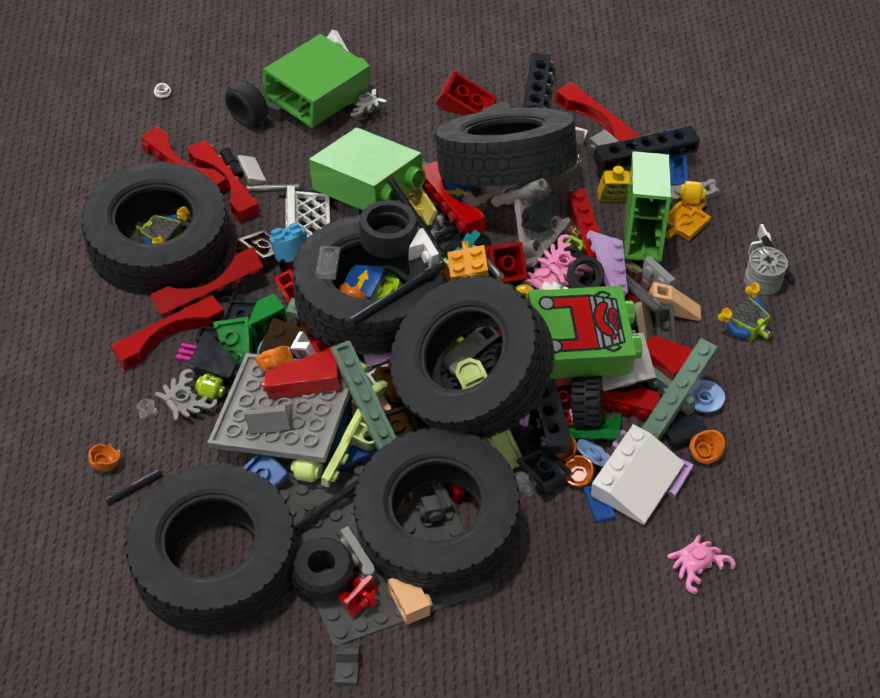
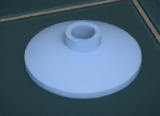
(709, 391)
(593, 452)

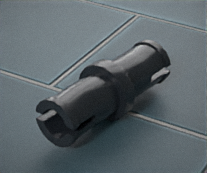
(231, 161)

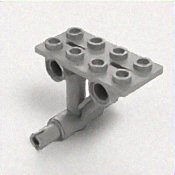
(533, 243)

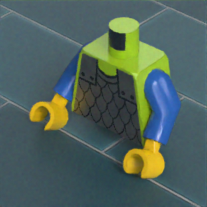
(162, 229)
(749, 317)

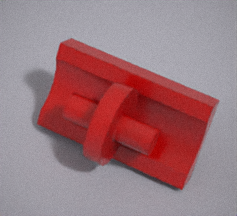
(361, 596)

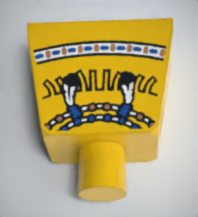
(613, 185)

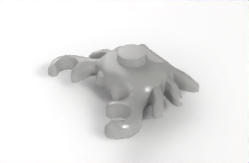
(366, 103)
(181, 399)

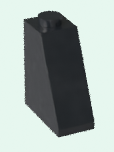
(213, 359)

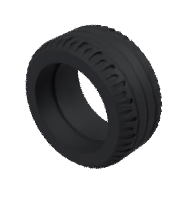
(246, 104)

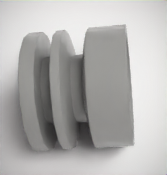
(767, 268)

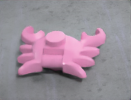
(561, 260)
(543, 275)
(696, 558)

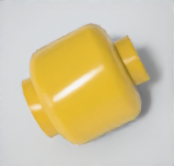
(692, 192)

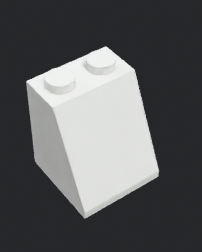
(640, 370)

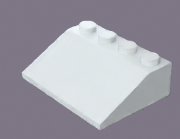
(637, 475)

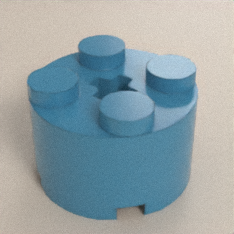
(287, 241)

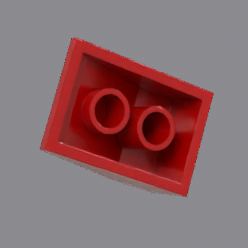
(463, 96)

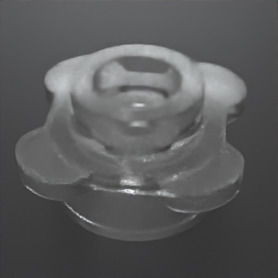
(146, 403)

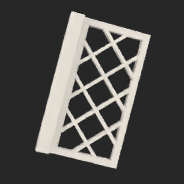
(293, 204)

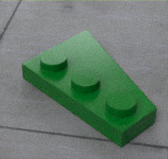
(235, 337)
(608, 429)

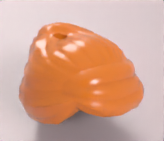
(274, 358)
(707, 446)

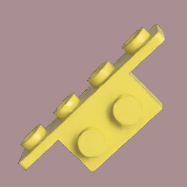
(423, 205)

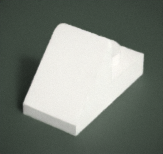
(423, 247)

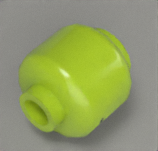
(210, 386)

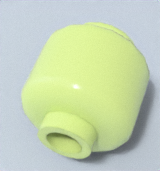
(306, 470)

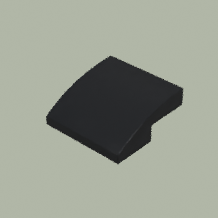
(684, 428)

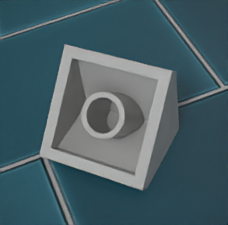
(268, 418)

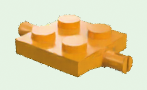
(686, 220)
(468, 261)

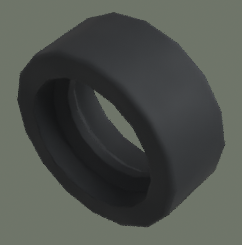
(590, 261)

